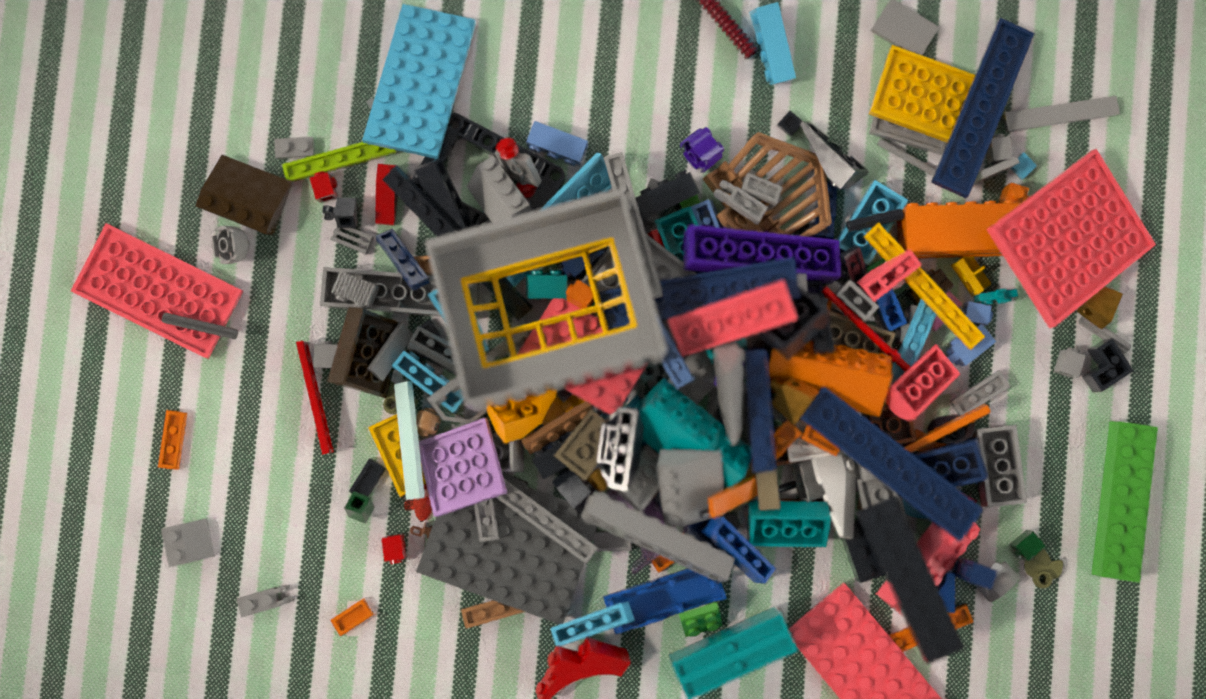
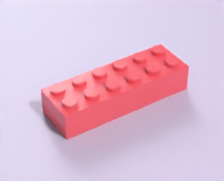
(939, 553)

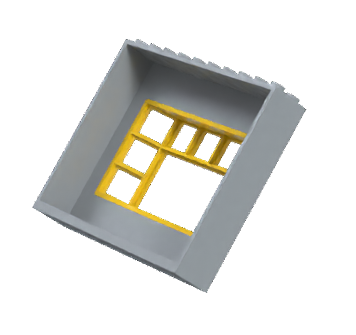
(529, 244)

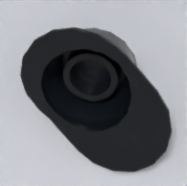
(959, 435)

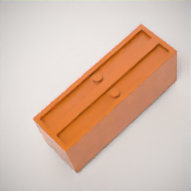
(951, 229)
(849, 373)

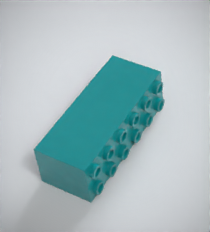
(678, 423)
(732, 653)

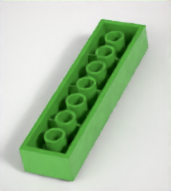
(1124, 501)

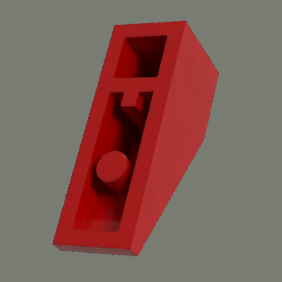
(385, 198)

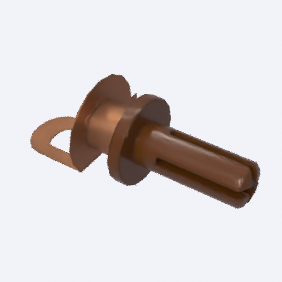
(425, 530)

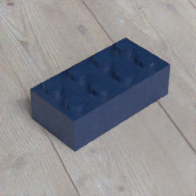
(957, 462)

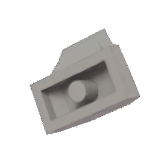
(1004, 581)

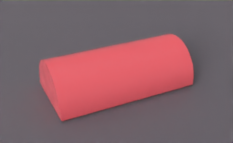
(921, 384)

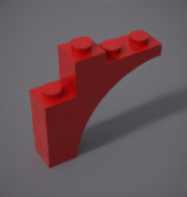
(590, 660)

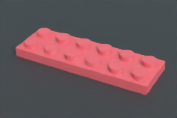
(732, 318)

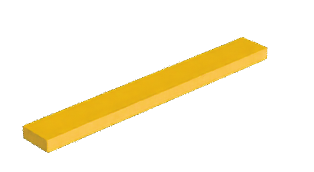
(927, 290)

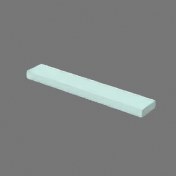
(409, 440)

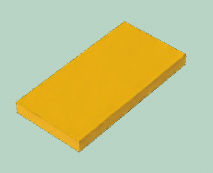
(388, 443)

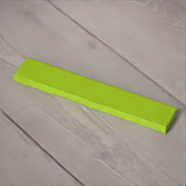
(334, 160)

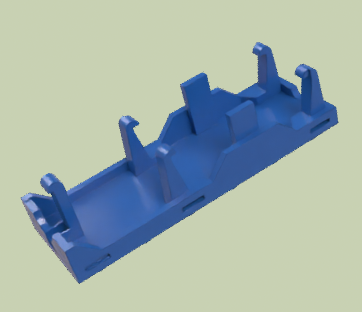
(665, 597)

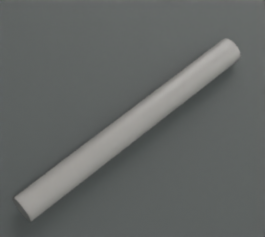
(907, 157)

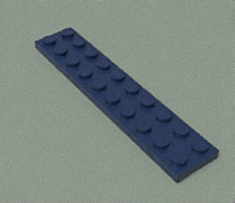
(982, 108)
(703, 289)
(891, 464)

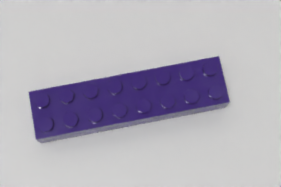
(722, 248)

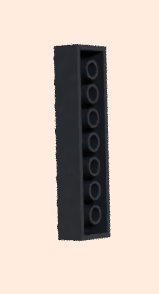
(910, 580)

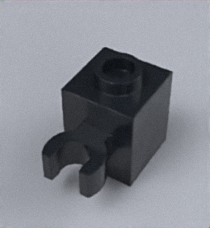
(344, 212)

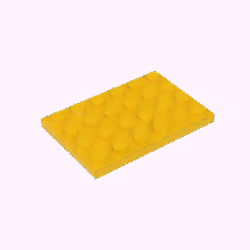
(920, 93)

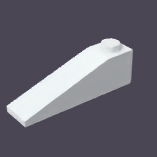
(839, 483)

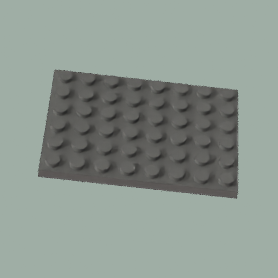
(518, 568)

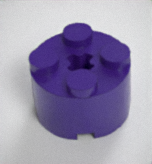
(702, 149)

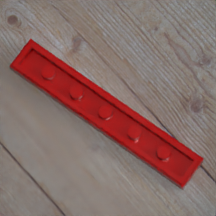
(314, 397)

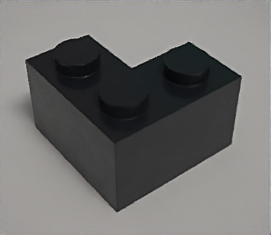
(1110, 368)

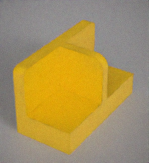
(971, 275)

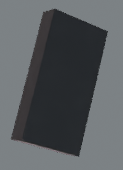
(368, 478)

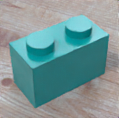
(546, 285)

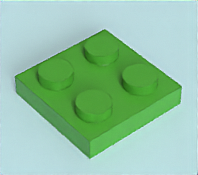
(700, 620)

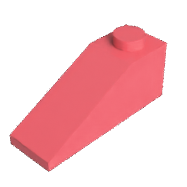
(888, 275)

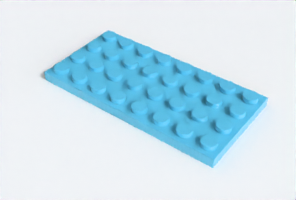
(419, 81)

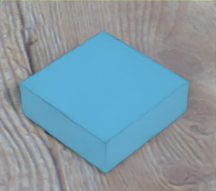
(1024, 167)

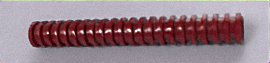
(729, 27)

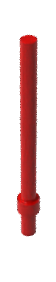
(866, 329)

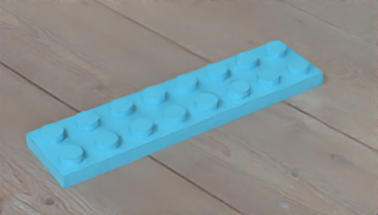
(588, 181)

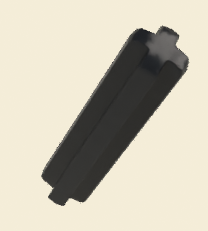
(871, 221)

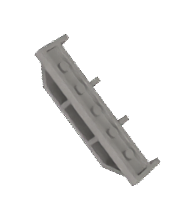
(454, 385)

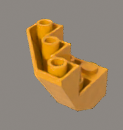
(520, 417)

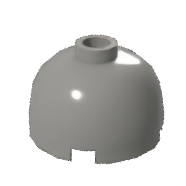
(230, 244)

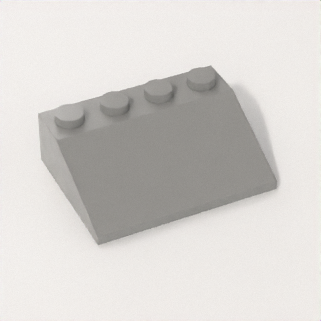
(731, 388)
(687, 483)

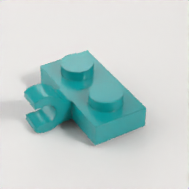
(1001, 295)

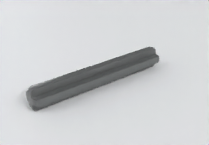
(200, 325)

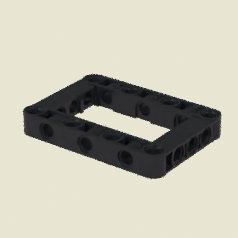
(477, 135)

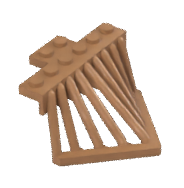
(734, 220)

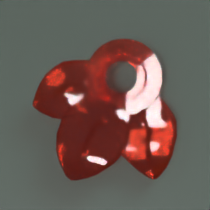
(421, 506)

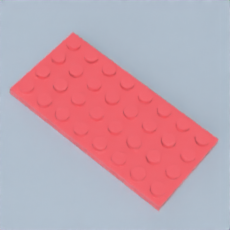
(147, 282)
(856, 652)

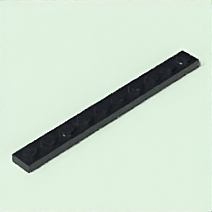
(442, 226)

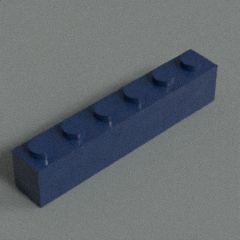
(760, 411)

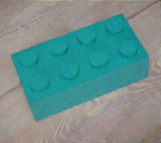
(790, 526)

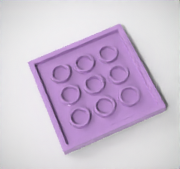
(461, 467)

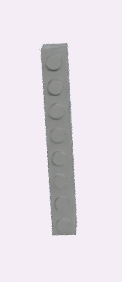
(658, 537)

